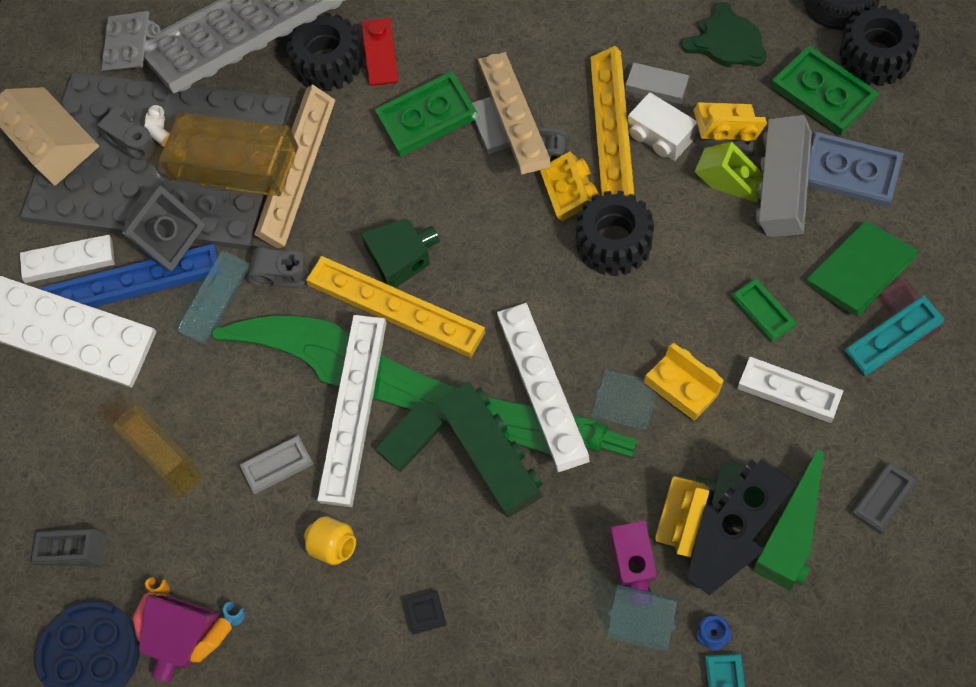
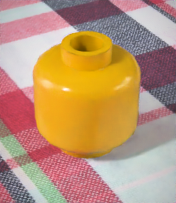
(329, 540)

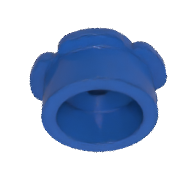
(714, 623)

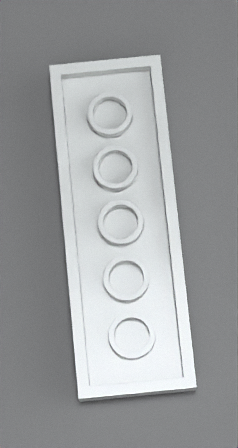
(72, 333)

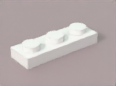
(67, 258)
(790, 389)

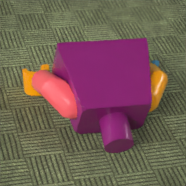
(178, 630)

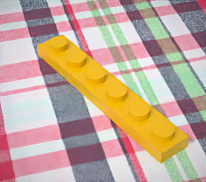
(611, 122)
(396, 306)

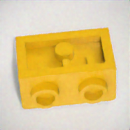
(728, 121)
(568, 185)
(684, 381)
(682, 514)

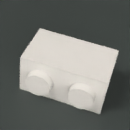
(661, 127)

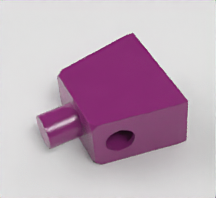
(632, 545)

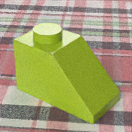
(729, 171)

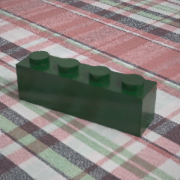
(489, 448)

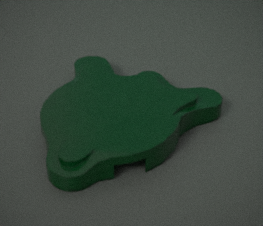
(727, 39)

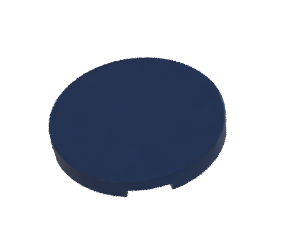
(88, 648)

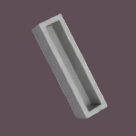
(784, 176)

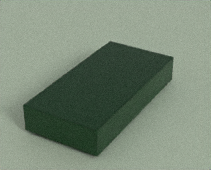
(410, 436)

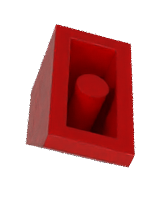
(380, 51)

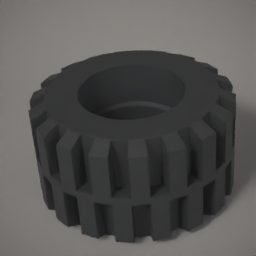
(874, 62)
(329, 68)
(609, 253)

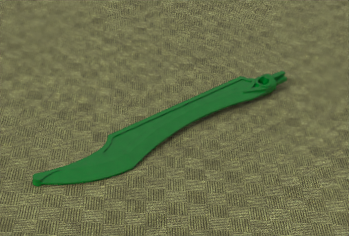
(325, 347)

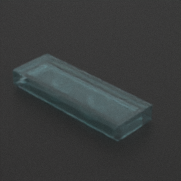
(213, 297)

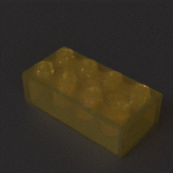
(229, 153)

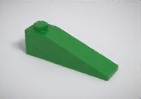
(791, 540)

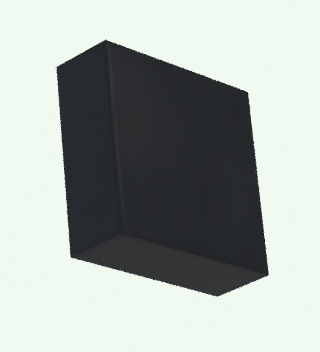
(425, 612)

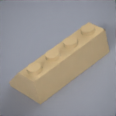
(44, 131)

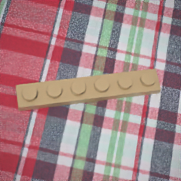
(514, 113)
(308, 132)

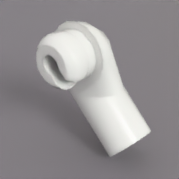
(155, 124)

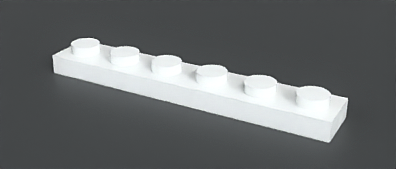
(543, 388)
(352, 411)

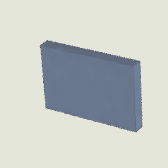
(853, 168)

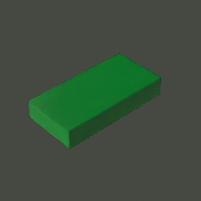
(763, 310)

